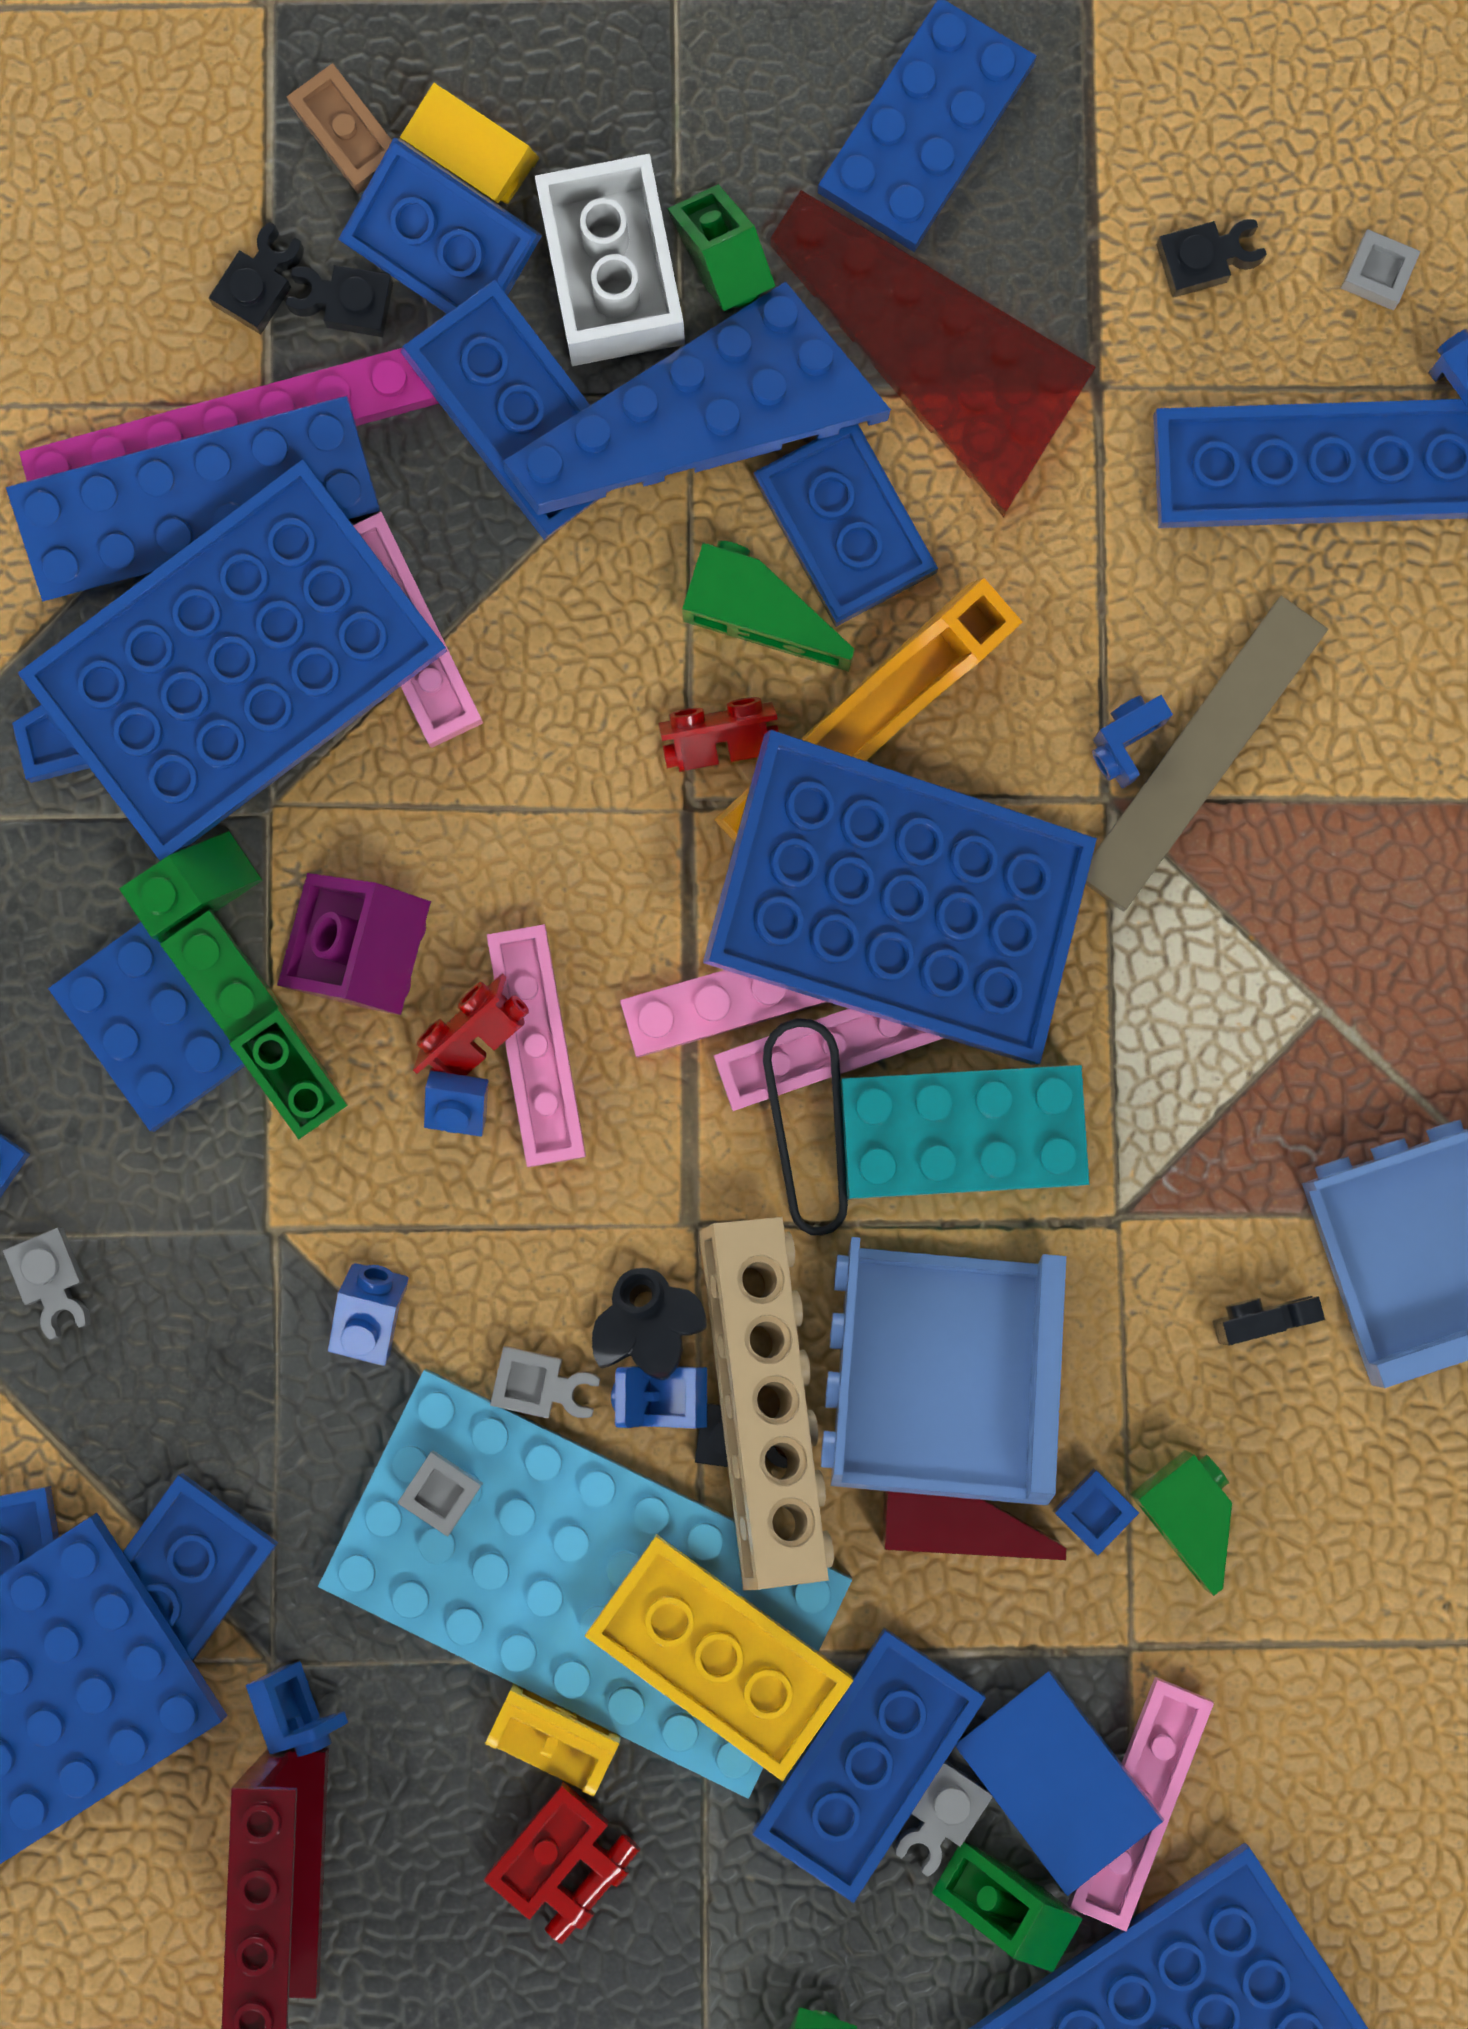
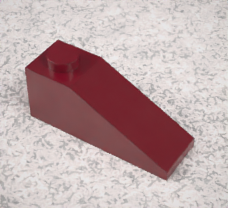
(961, 1527)

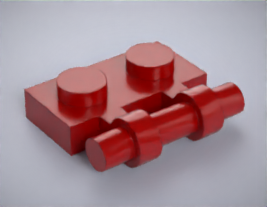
(548, 1851)

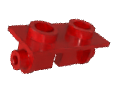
(697, 733)
(483, 1014)

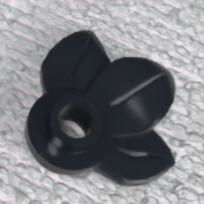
(647, 1332)

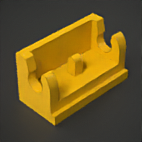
(469, 145)
(553, 1739)

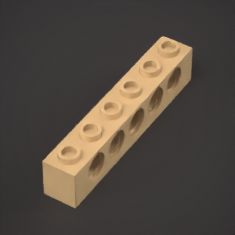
(748, 1433)

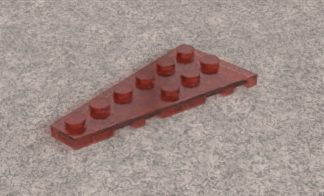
(953, 358)

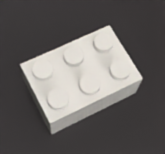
(610, 259)

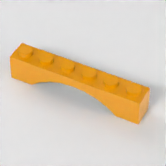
(908, 680)

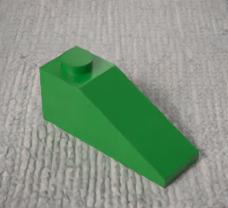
(752, 604)

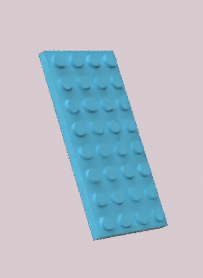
(540, 1564)

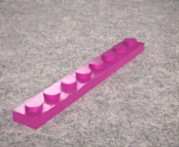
(375, 388)

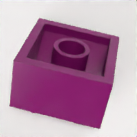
(354, 942)

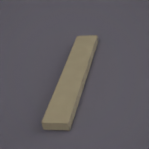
(1203, 752)

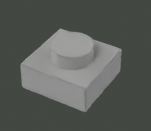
(1380, 269)
(440, 1493)

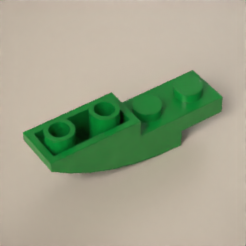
(255, 1023)

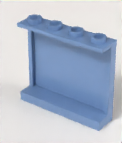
(1400, 1251)
(946, 1375)

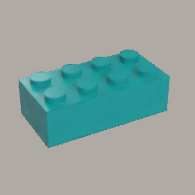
(964, 1132)

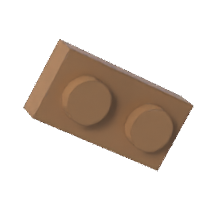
(341, 125)

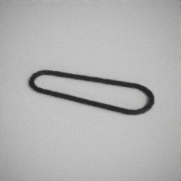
(779, 1129)

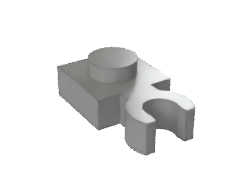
(44, 1272)
(532, 1383)
(945, 1810)

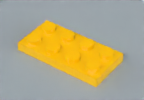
(719, 1657)

